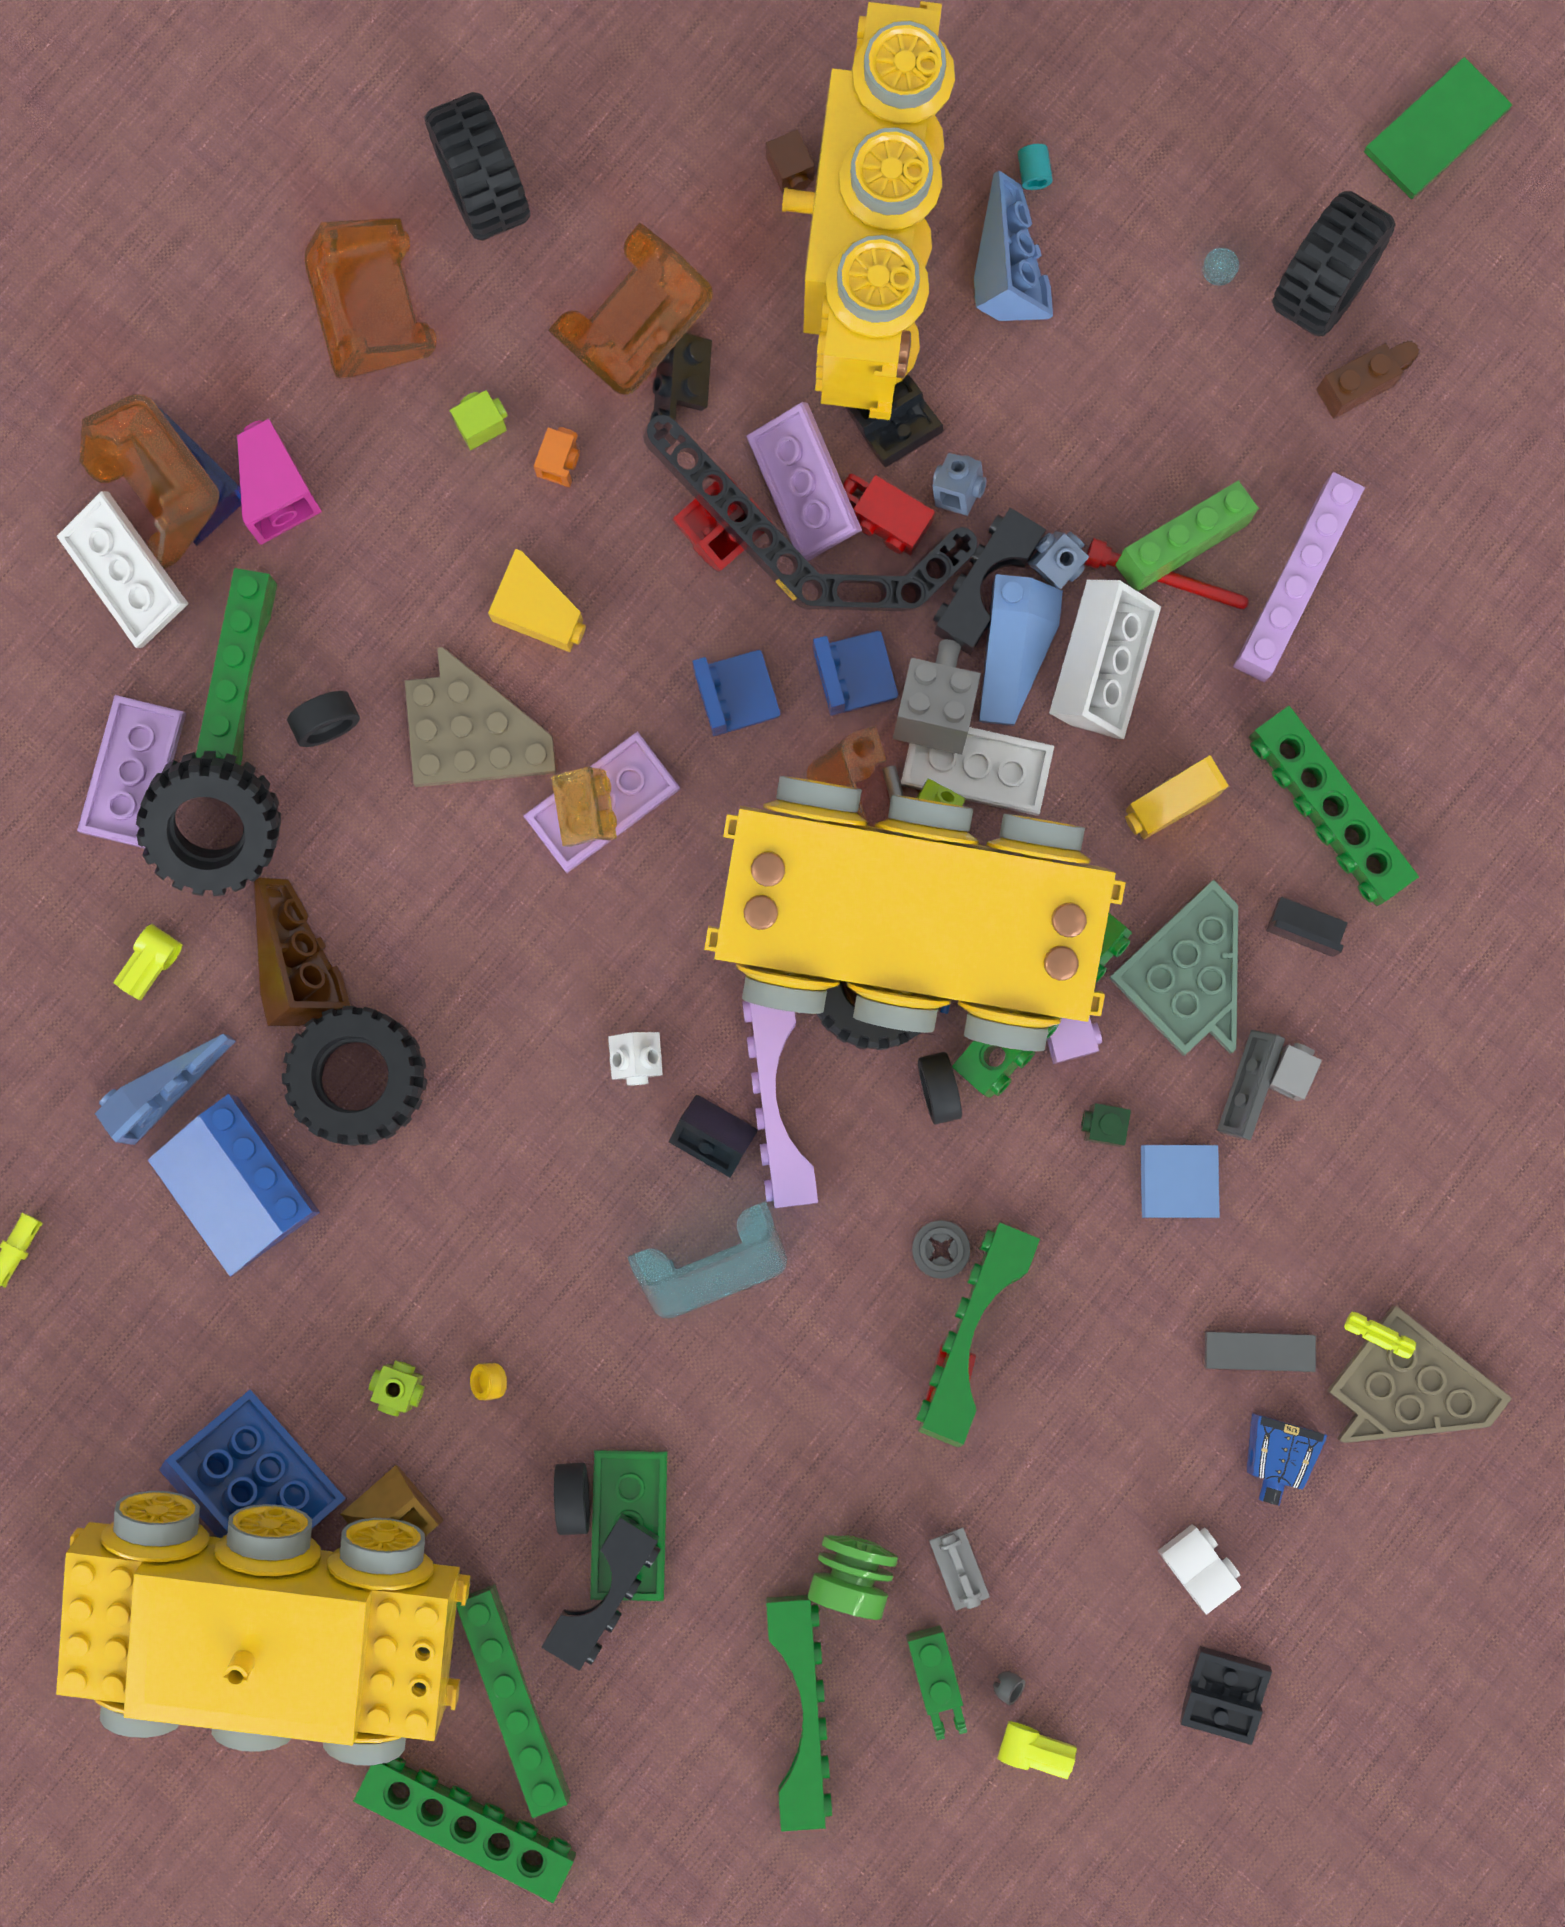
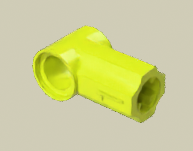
(152, 954)
(1026, 1748)

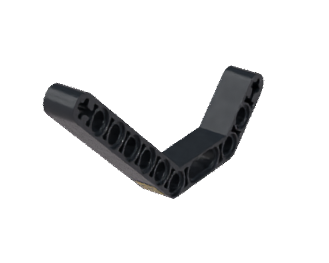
(779, 546)

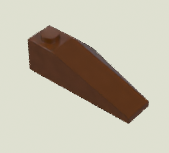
(292, 966)

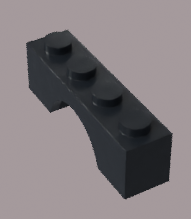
(1010, 545)
(577, 1631)

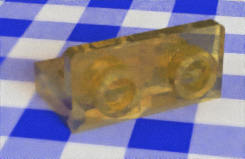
(584, 806)

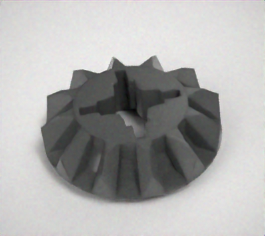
(958, 1249)

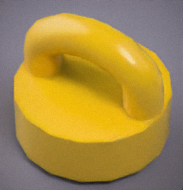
(488, 1381)

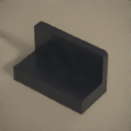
(1307, 927)
(713, 1135)

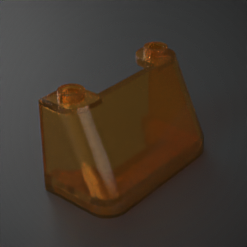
(365, 296)
(640, 316)
(141, 445)

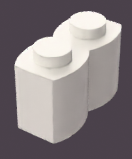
(1199, 1567)

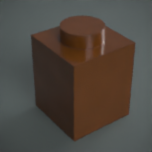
(790, 161)

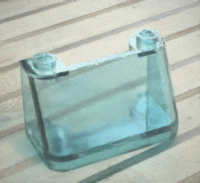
(716, 1276)

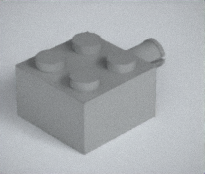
(937, 701)

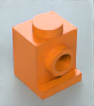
(557, 456)

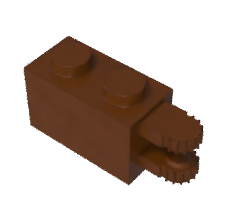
(1365, 377)

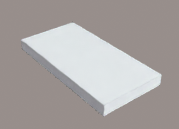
(122, 569)
(990, 771)

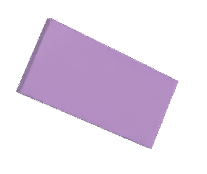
(803, 482)
(133, 750)
(637, 788)

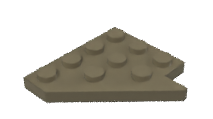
(470, 731)
(1416, 1394)

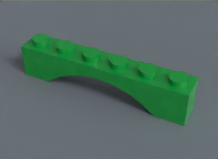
(241, 634)
(951, 1404)
(512, 1703)
(801, 1790)

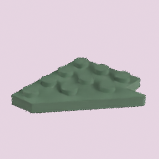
(1189, 973)

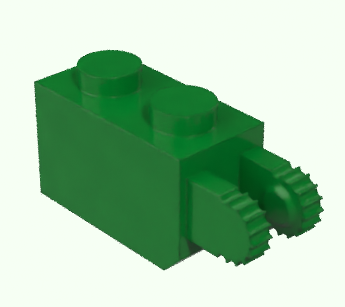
(936, 1677)

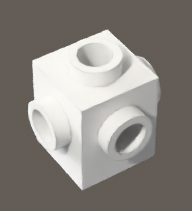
(635, 1057)

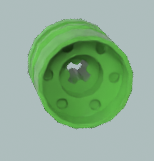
(852, 1576)

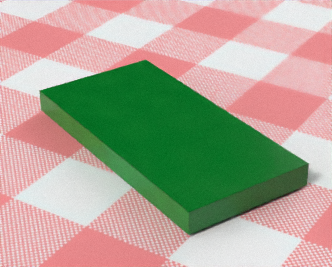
(1437, 128)
(637, 1487)

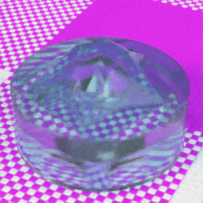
(1220, 266)

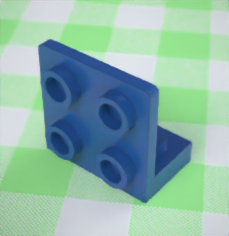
(854, 672)
(736, 692)

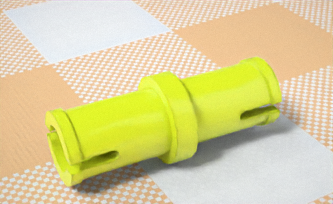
(16, 1245)

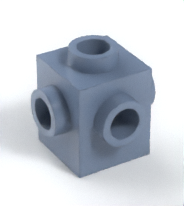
(958, 483)
(1058, 569)

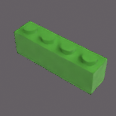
(1186, 536)

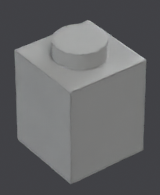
(1295, 1071)

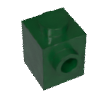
(1106, 1124)

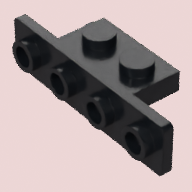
(682, 378)

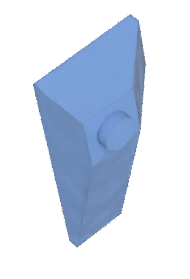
(1007, 267)
(1018, 637)

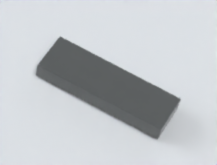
(1251, 1084)
(1260, 1351)

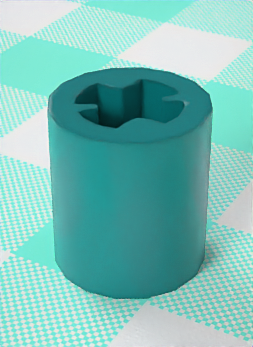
(1035, 166)

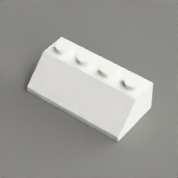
(1105, 658)

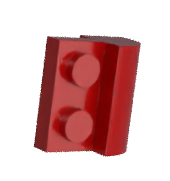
(707, 535)

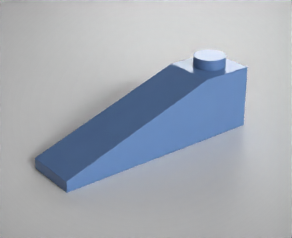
(141, 1103)

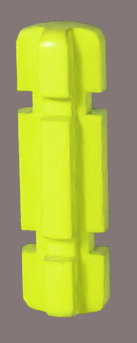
(1380, 1335)

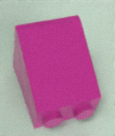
(271, 484)

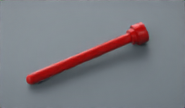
(1102, 555)

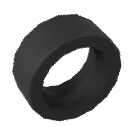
(323, 718)
(940, 1088)
(571, 1499)

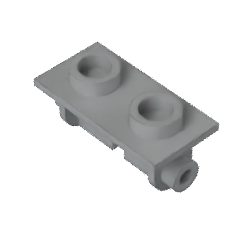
(959, 1569)

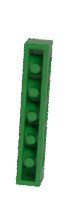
(1352, 813)
(975, 1062)
(476, 1846)

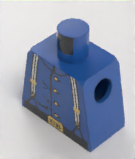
(1281, 1455)

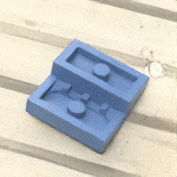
(1180, 1181)

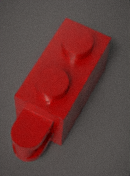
(889, 513)

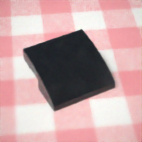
(909, 425)
(1225, 1695)

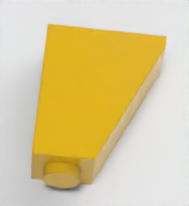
(536, 606)
(1176, 798)

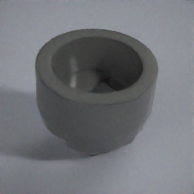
(1010, 1687)

